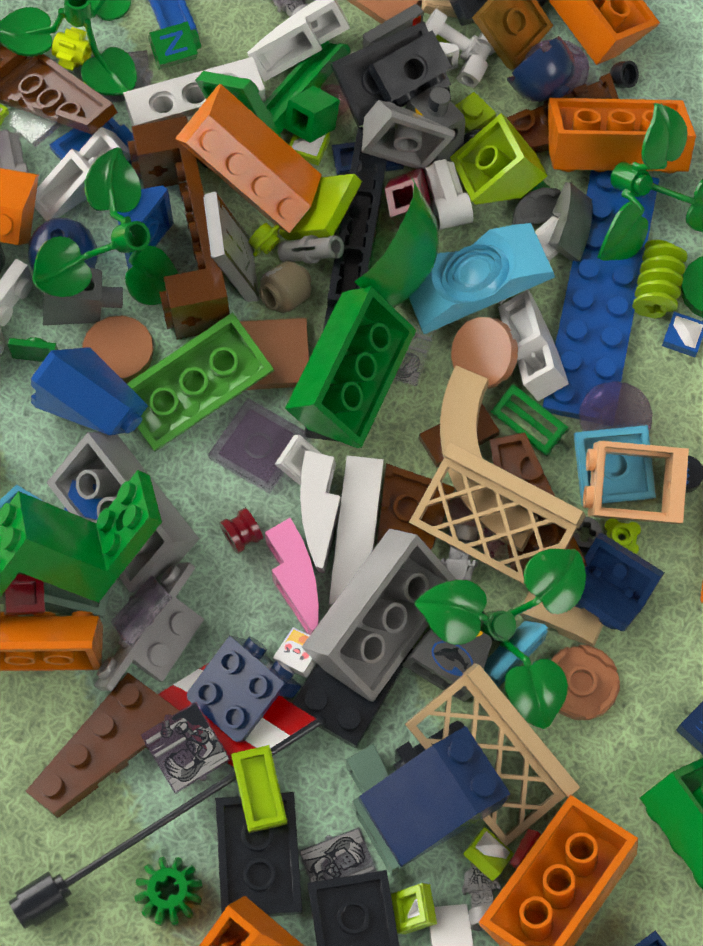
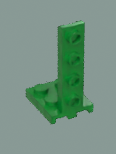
(272, 112)

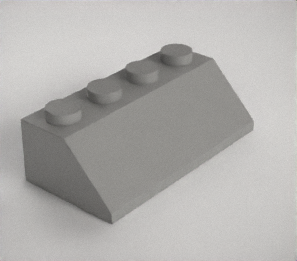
(109, 464)
(376, 614)

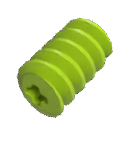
(659, 279)

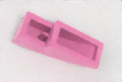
(295, 573)

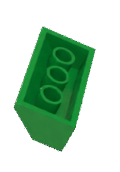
(351, 367)
(678, 810)

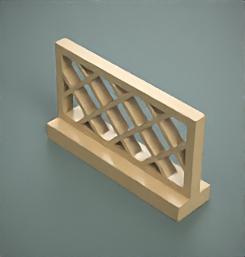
(505, 485)
(517, 732)

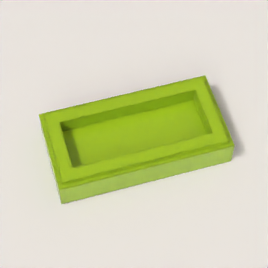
(259, 789)

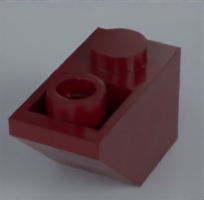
(400, 193)

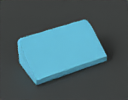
(526, 639)

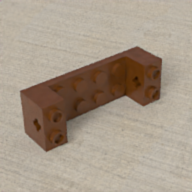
(197, 297)

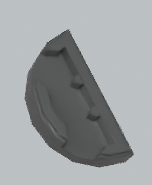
(536, 206)

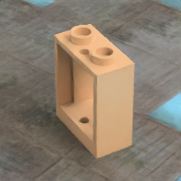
(673, 488)

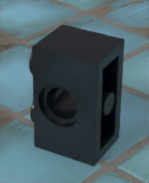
(427, 56)

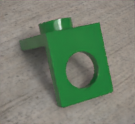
(31, 349)

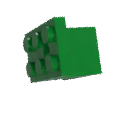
(74, 550)

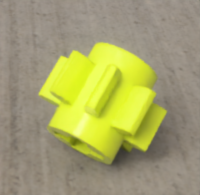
(71, 48)

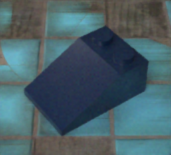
(434, 796)

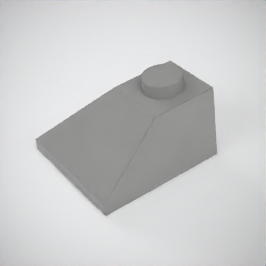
(403, 135)

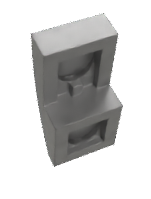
(574, 222)

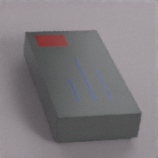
(400, 22)

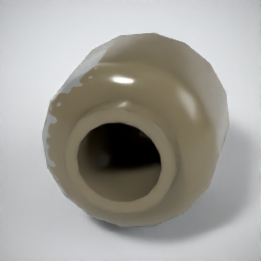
(285, 287)

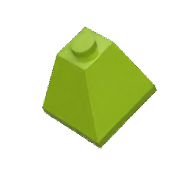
(498, 164)

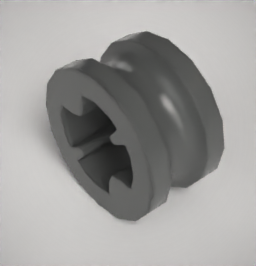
(594, 530)

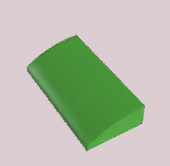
(198, 380)

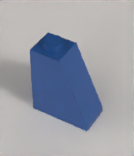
(86, 391)

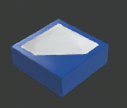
(684, 334)

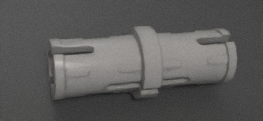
(324, 248)

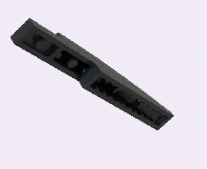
(356, 231)

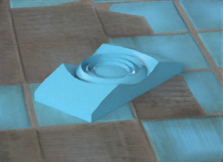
(480, 275)

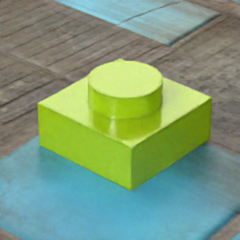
(476, 112)

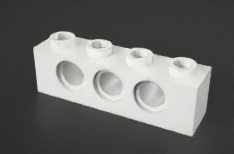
(179, 94)

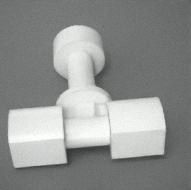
(473, 50)

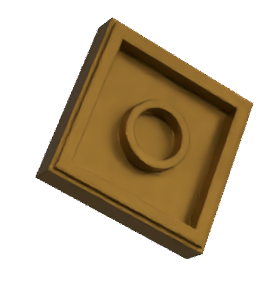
(512, 27)

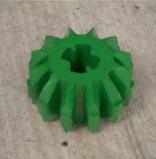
(175, 903)

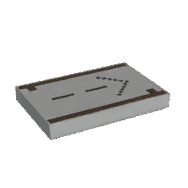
(230, 247)

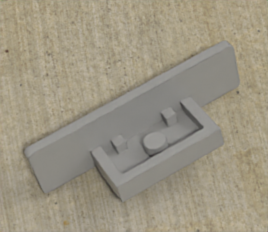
(161, 641)

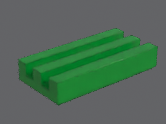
(554, 439)

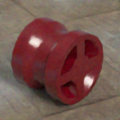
(241, 530)

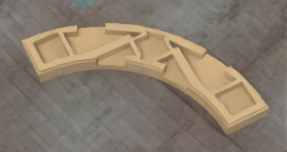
(459, 426)

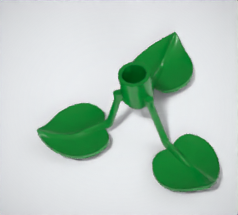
(29, 31)
(662, 143)
(112, 187)
(457, 618)

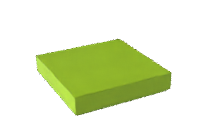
(328, 207)

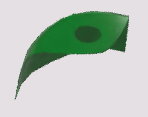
(408, 256)

